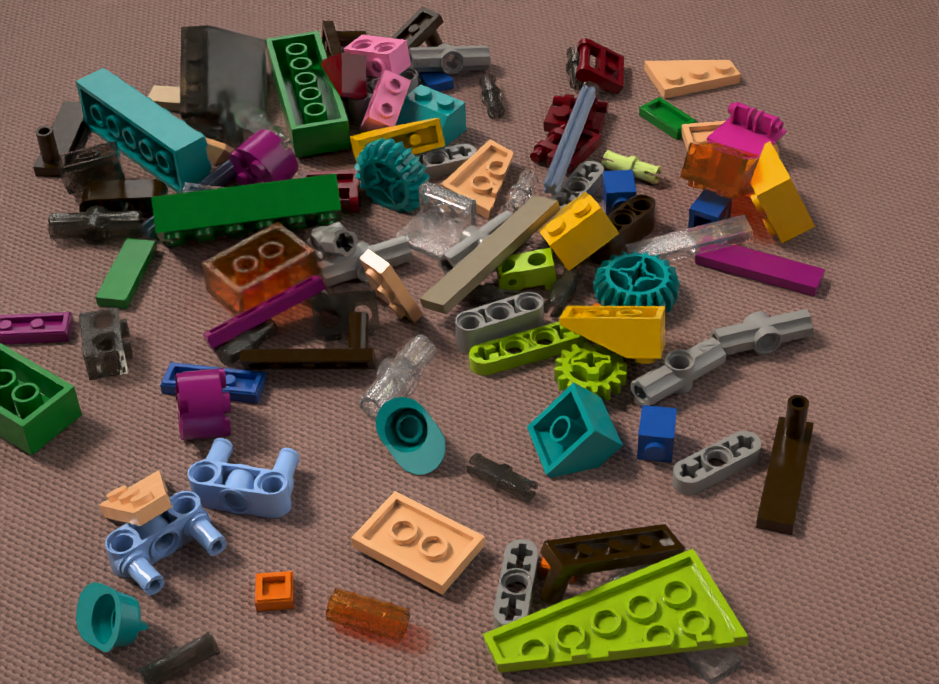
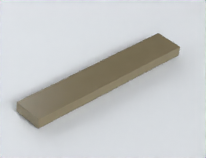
(489, 254)

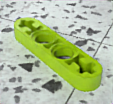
(527, 343)

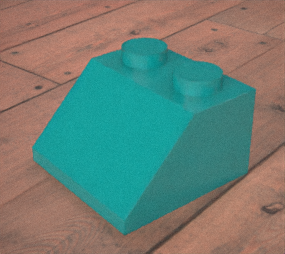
(427, 104)
(574, 433)

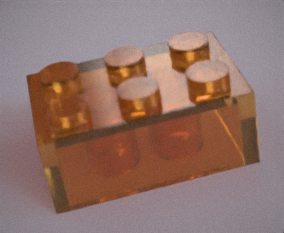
(719, 167)
(258, 268)

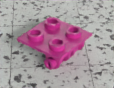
(748, 129)

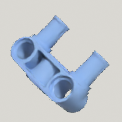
(243, 487)
(136, 548)

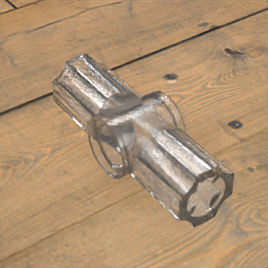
(398, 375)

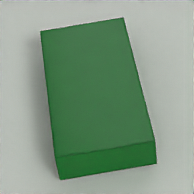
(665, 117)

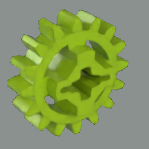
(592, 369)

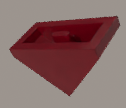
(347, 74)

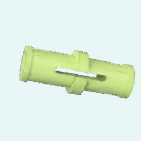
(640, 169)

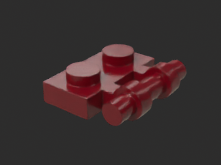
(564, 106)
(585, 147)

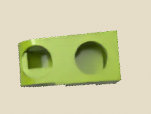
(527, 270)

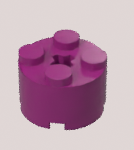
(263, 159)
(202, 404)

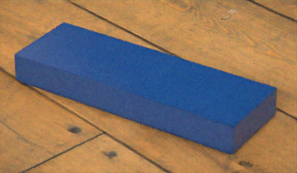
(241, 384)

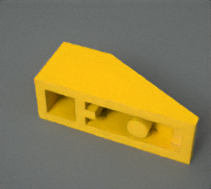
(418, 135)

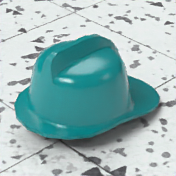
(410, 435)
(108, 617)

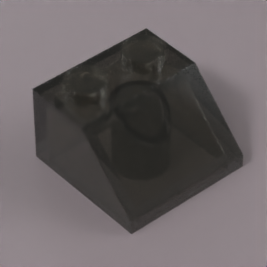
(90, 165)

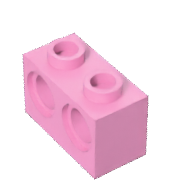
(381, 54)
(385, 102)

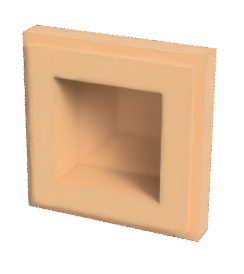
(218, 151)

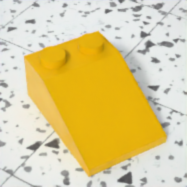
(778, 197)
(578, 230)
(625, 330)

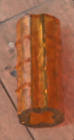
(368, 614)

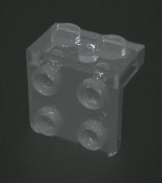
(440, 220)

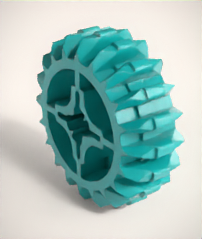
(391, 175)
(636, 281)

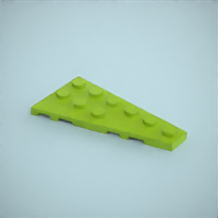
(640, 615)

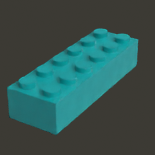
(143, 130)

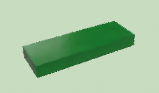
(126, 273)

